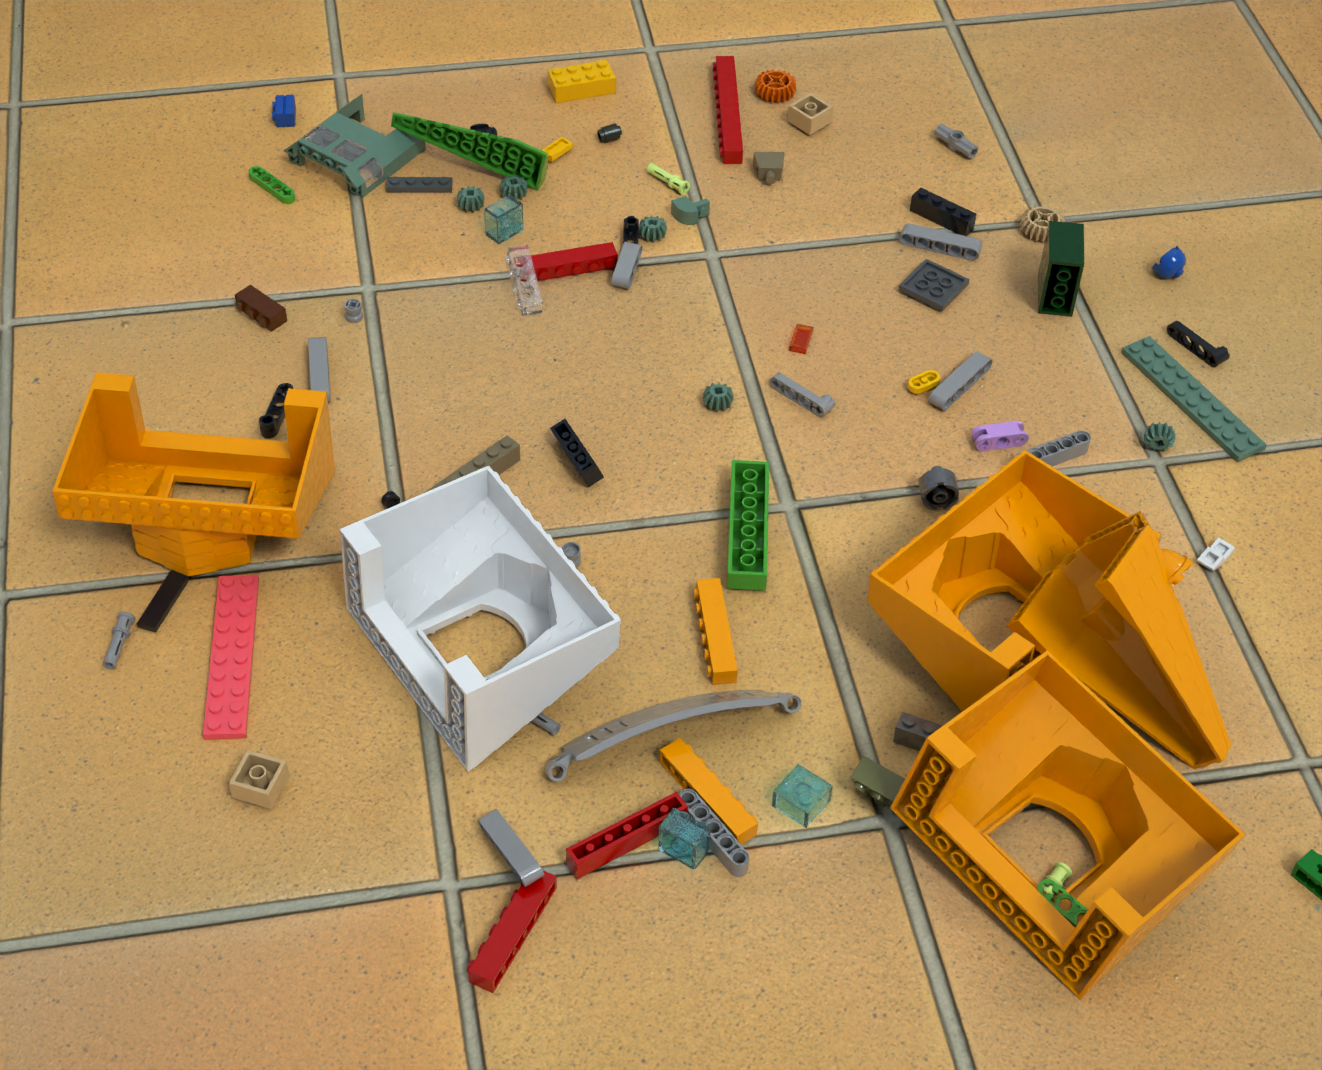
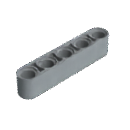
(940, 242)
(319, 365)
(960, 381)
(1063, 448)
(721, 837)
(511, 848)

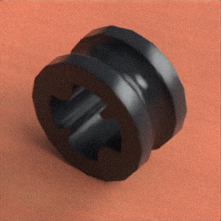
(390, 499)

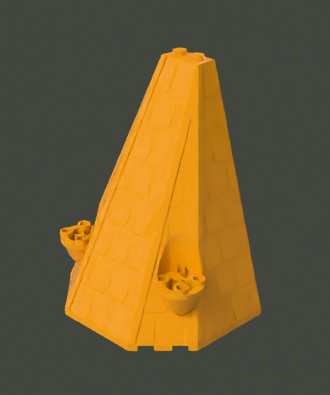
(1127, 638)

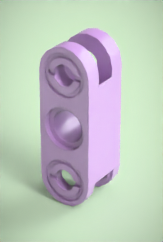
(999, 435)

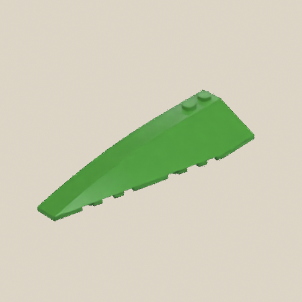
(490, 151)

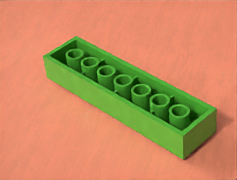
(748, 525)

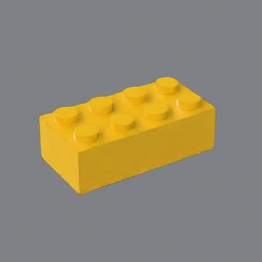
(581, 81)

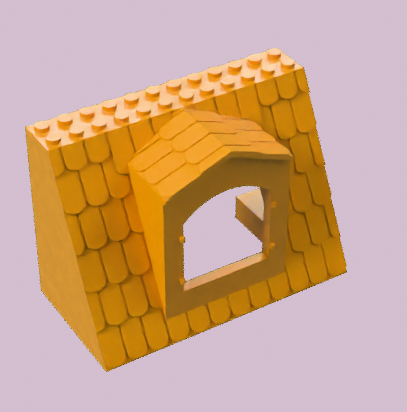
(129, 473)
(986, 544)
(1063, 748)

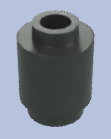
(609, 133)

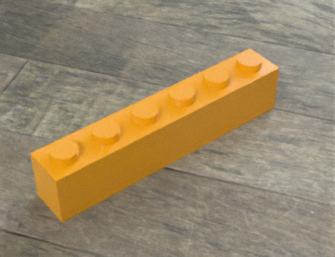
(716, 631)
(693, 774)

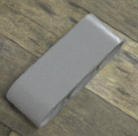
(626, 265)

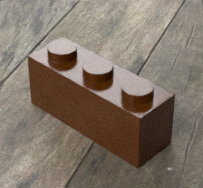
(260, 308)

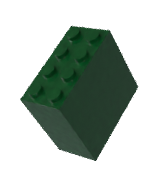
(1061, 268)

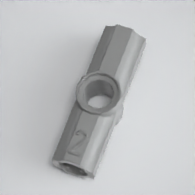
(956, 141)

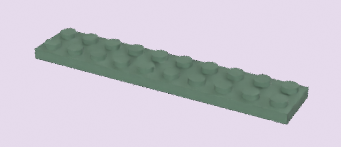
(1194, 399)

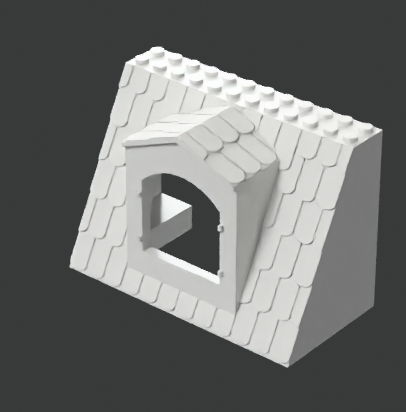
(467, 553)

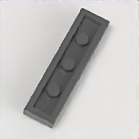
(419, 184)

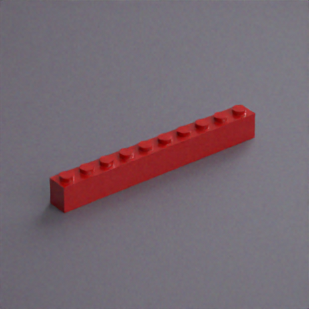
(727, 110)

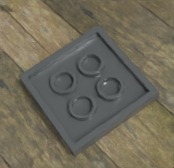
(934, 284)

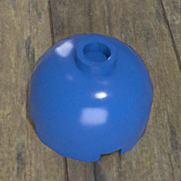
(1171, 264)

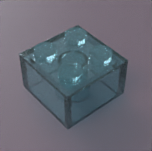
(503, 219)
(802, 795)
(684, 838)

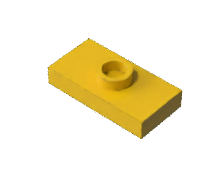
(558, 148)

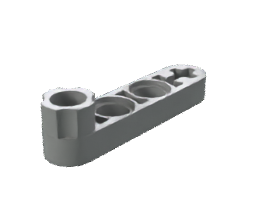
(816, 405)

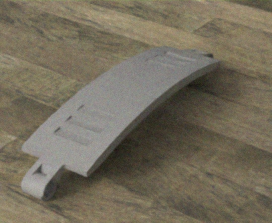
(658, 715)

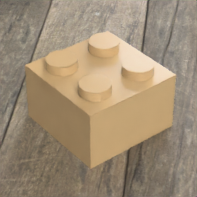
(810, 113)
(259, 779)

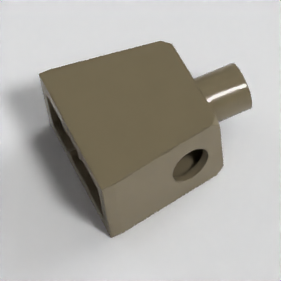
(768, 166)

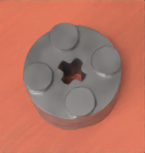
(938, 488)

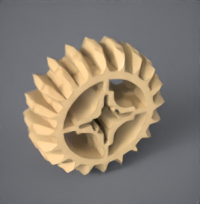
(1036, 220)

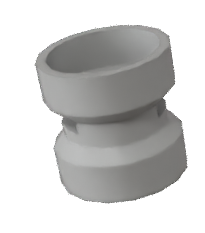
(353, 310)
(572, 552)

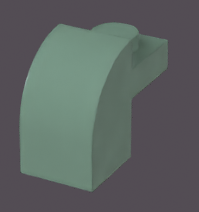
(688, 212)

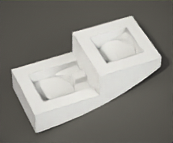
(1216, 554)

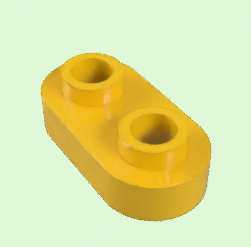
(923, 381)

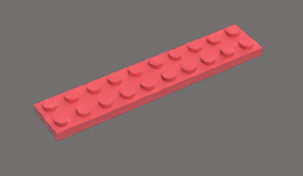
(231, 658)

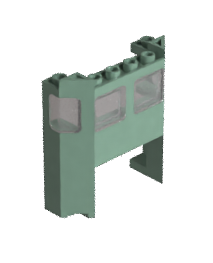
(355, 150)

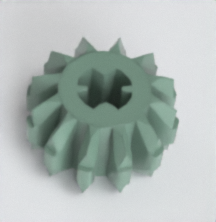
(514, 186)
(470, 199)
(652, 228)
(718, 397)
(1159, 436)

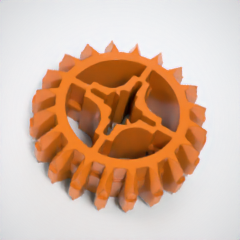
(775, 86)

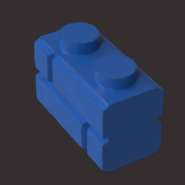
(284, 111)

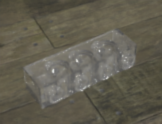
(522, 256)

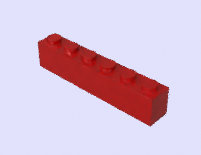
(574, 261)
(621, 836)
(510, 932)

